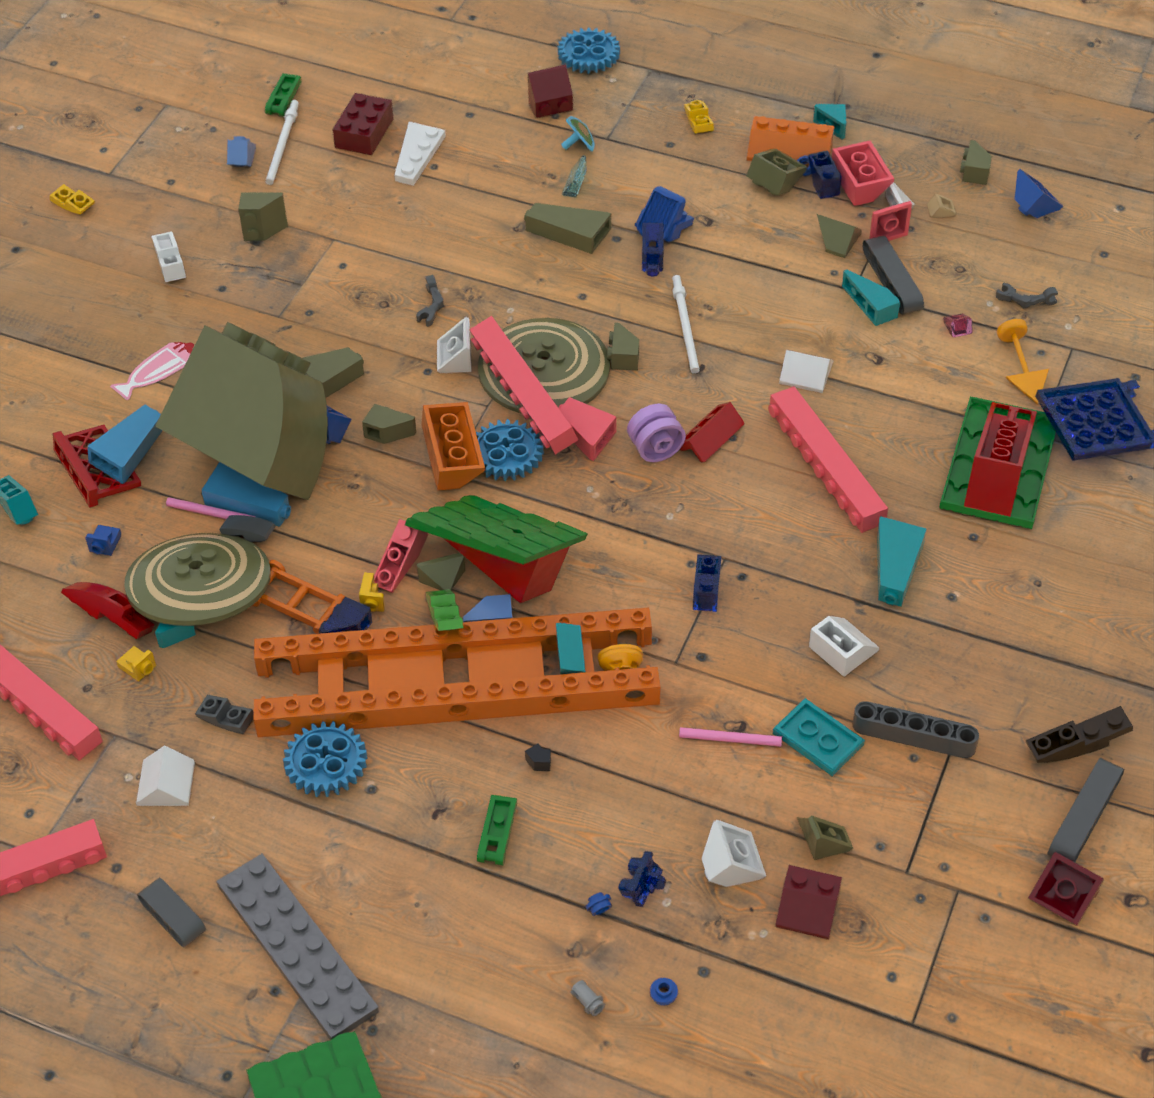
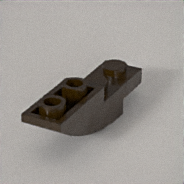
(1079, 739)

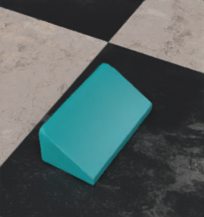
(570, 648)

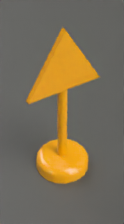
(1028, 381)

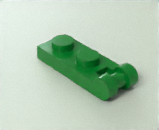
(283, 94)
(497, 829)

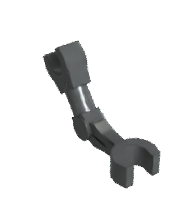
(1024, 300)
(437, 302)

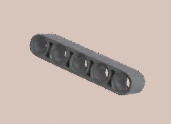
(893, 273)
(873, 721)
(1086, 810)

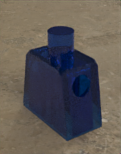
(652, 255)

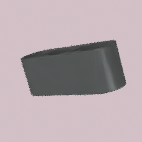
(171, 912)

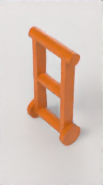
(279, 572)

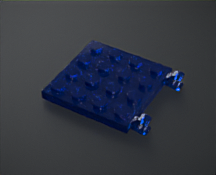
(1096, 418)

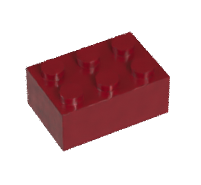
(363, 124)

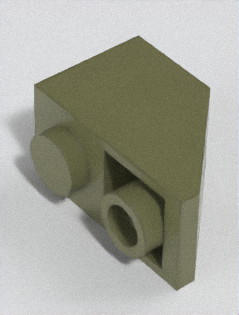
(977, 164)
(624, 349)
(388, 425)

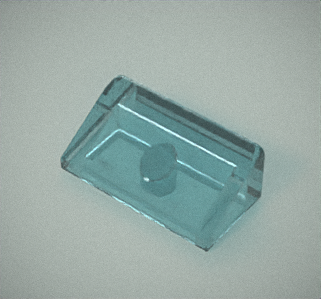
(575, 178)

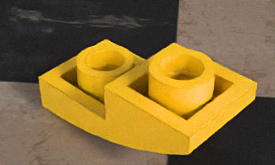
(698, 116)
(71, 201)

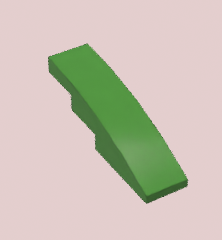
(444, 610)

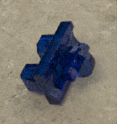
(645, 880)

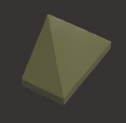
(442, 572)

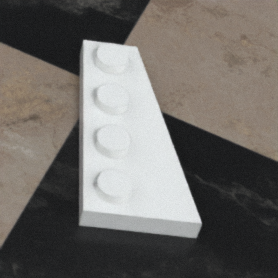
(417, 150)

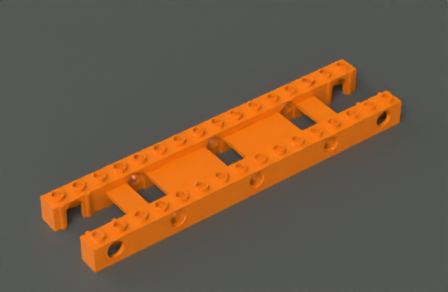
(409, 673)

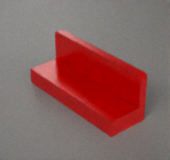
(713, 431)

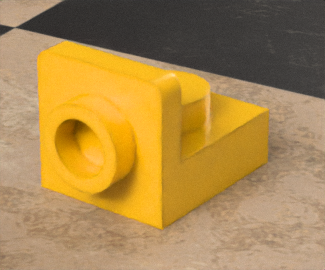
(369, 593)
(137, 663)

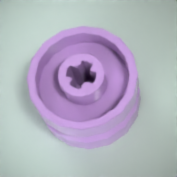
(656, 432)

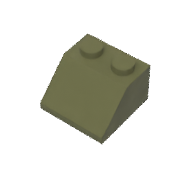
(775, 171)
(262, 215)

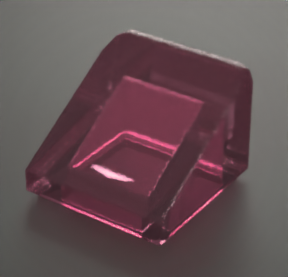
(958, 324)

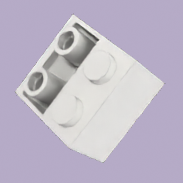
(841, 644)

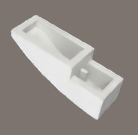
(168, 256)

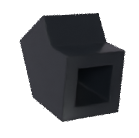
(538, 758)

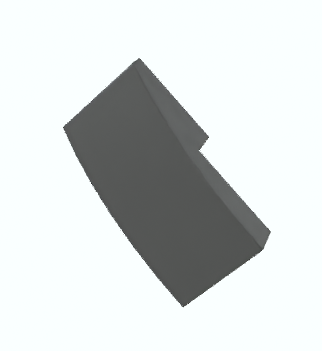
(250, 527)
(224, 715)

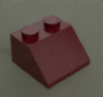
(550, 91)
(808, 902)

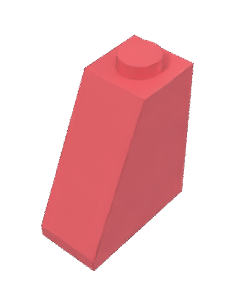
(591, 425)

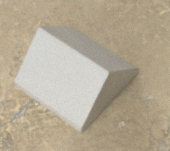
(455, 349)
(805, 371)
(165, 779)

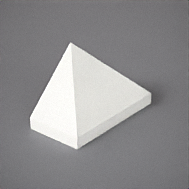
(895, 195)

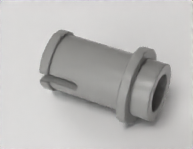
(592, 1003)

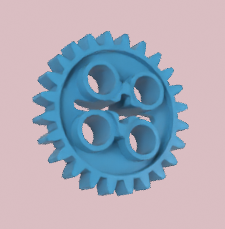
(588, 50)
(509, 449)
(325, 759)

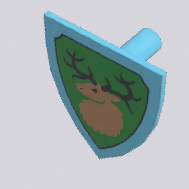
(580, 132)

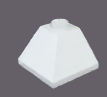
(731, 856)

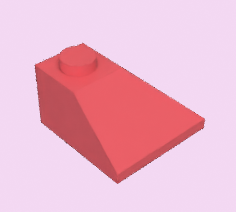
(891, 221)

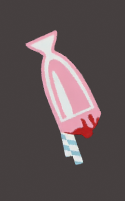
(156, 367)

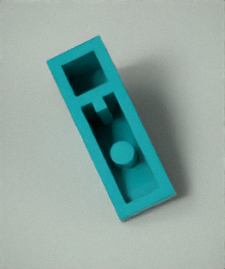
(872, 298)
(16, 501)

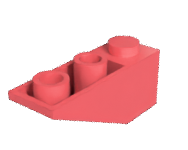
(399, 556)

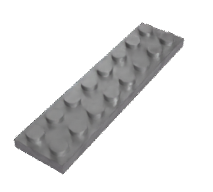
(297, 947)

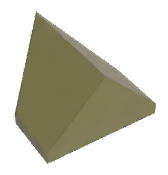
(838, 236)
(824, 837)

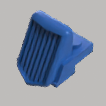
(665, 208)

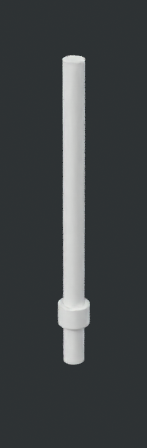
(290, 118)
(680, 294)

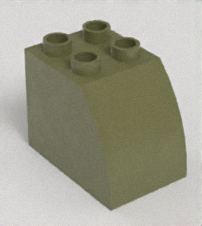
(251, 409)

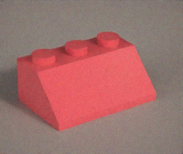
(862, 172)

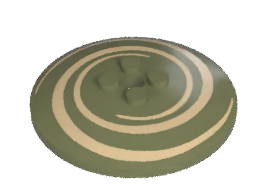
(574, 367)
(173, 592)

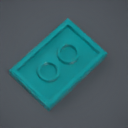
(818, 737)

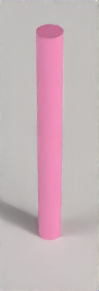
(202, 509)
(730, 737)

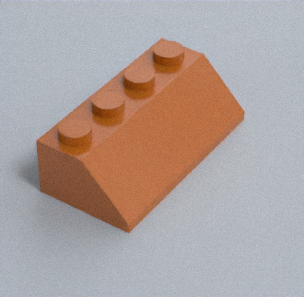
(789, 137)
(451, 444)

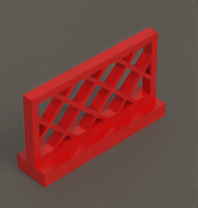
(75, 466)

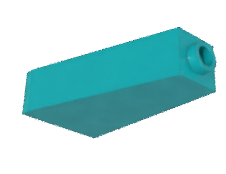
(897, 557)

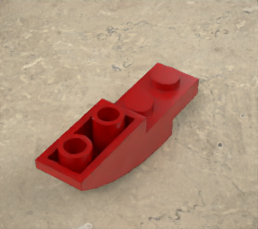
(108, 602)

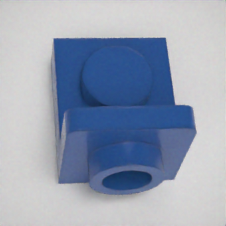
(103, 540)

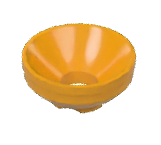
(620, 656)

